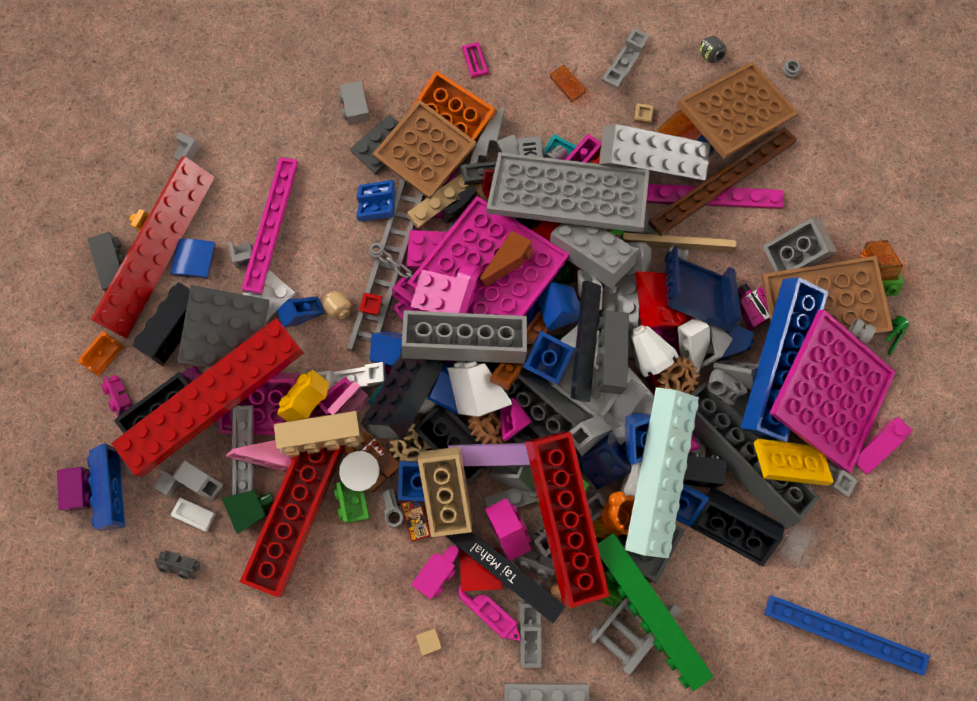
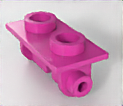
(112, 388)

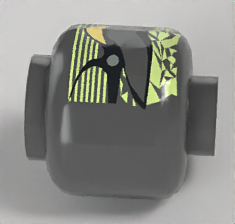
(712, 49)

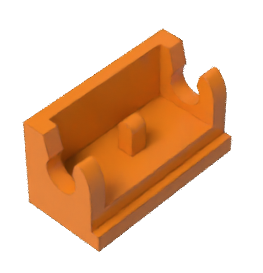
(100, 353)

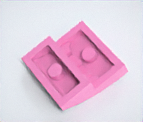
(351, 400)

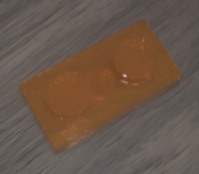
(567, 83)

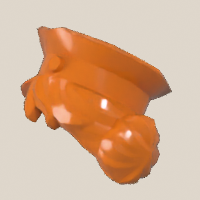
(617, 513)

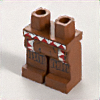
(386, 461)

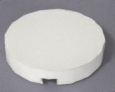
(359, 471)

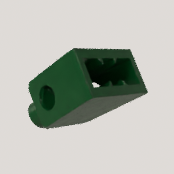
(247, 508)

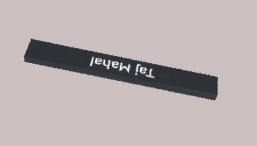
(509, 574)

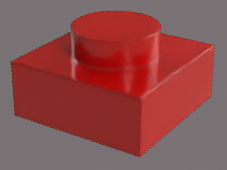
(371, 304)

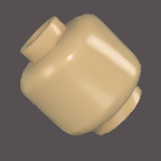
(337, 305)

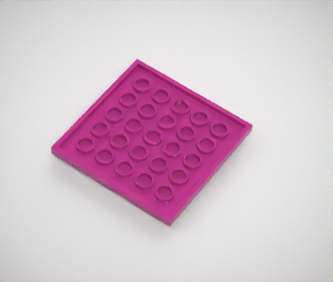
(476, 241)
(833, 391)

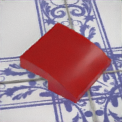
(476, 577)

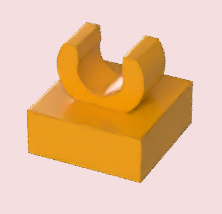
(138, 219)

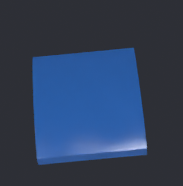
(376, 200)
(193, 258)

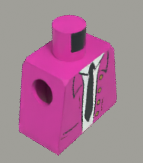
(753, 306)

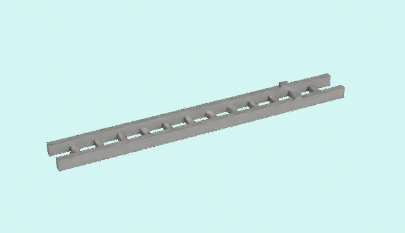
(378, 263)

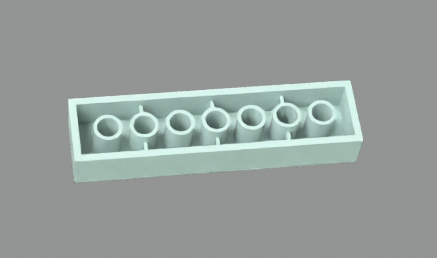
(662, 473)

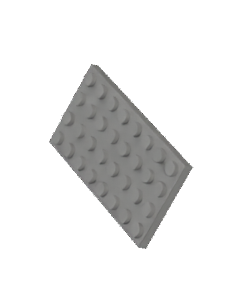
(569, 192)

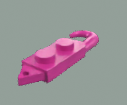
(492, 615)

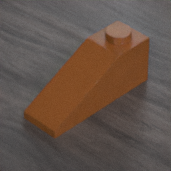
(508, 258)

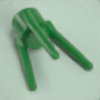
(899, 326)

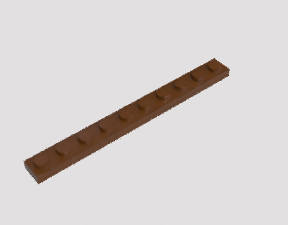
(721, 181)

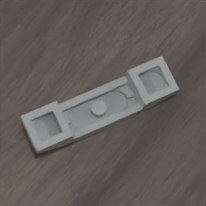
(626, 59)

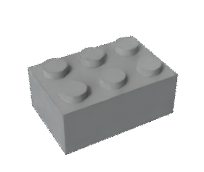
(800, 246)

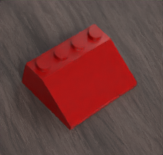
(654, 304)

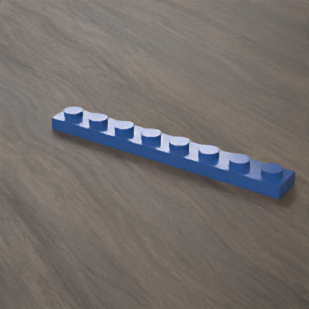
(847, 635)

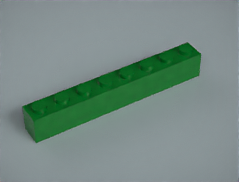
(653, 614)

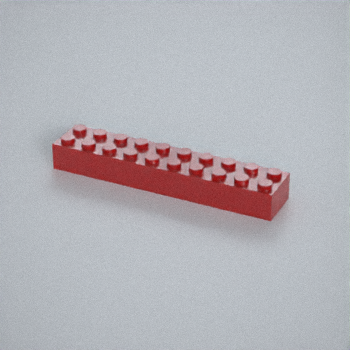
(207, 398)

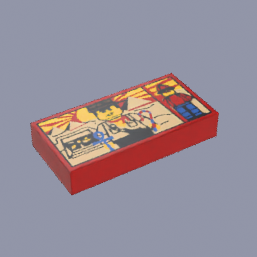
(415, 520)

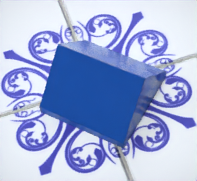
(558, 305)
(385, 347)
(410, 482)
(691, 504)

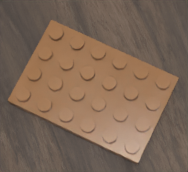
(737, 109)
(853, 290)

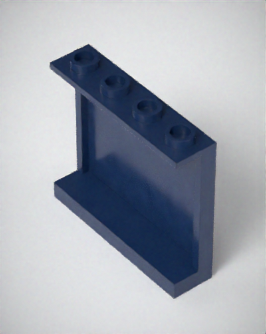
(702, 292)

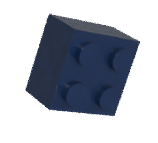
(604, 462)

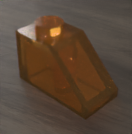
(677, 125)

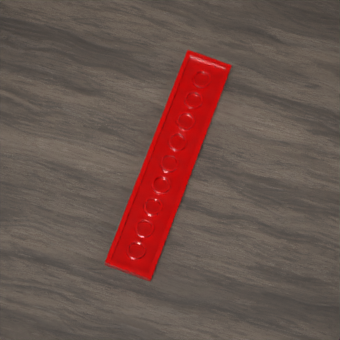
(153, 248)

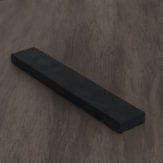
(586, 341)

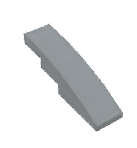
(488, 138)
(530, 635)

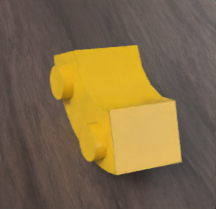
(303, 397)

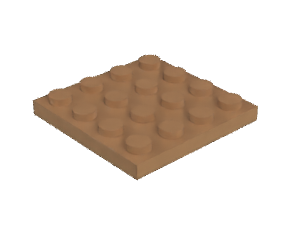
(424, 149)

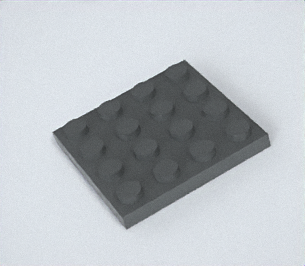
(218, 324)

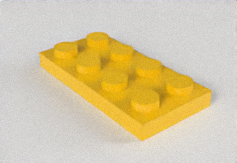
(792, 462)

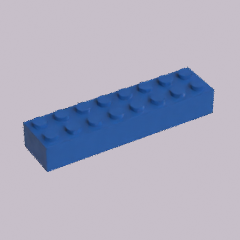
(790, 323)

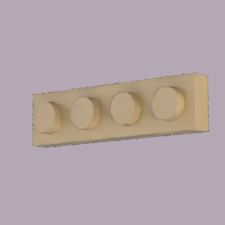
(438, 202)

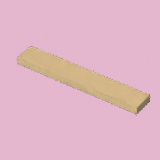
(690, 243)

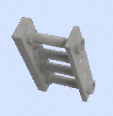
(642, 645)

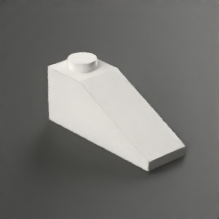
(694, 341)

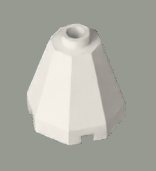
(651, 351)

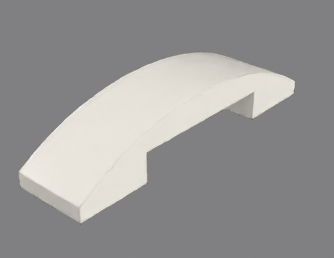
(365, 376)

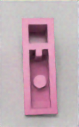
(262, 454)

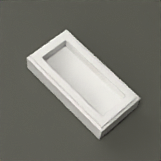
(193, 514)

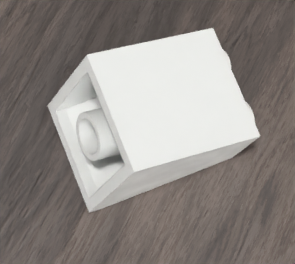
(473, 389)

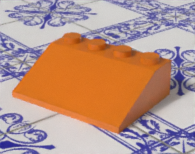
(457, 105)

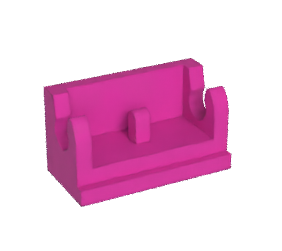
(404, 293)

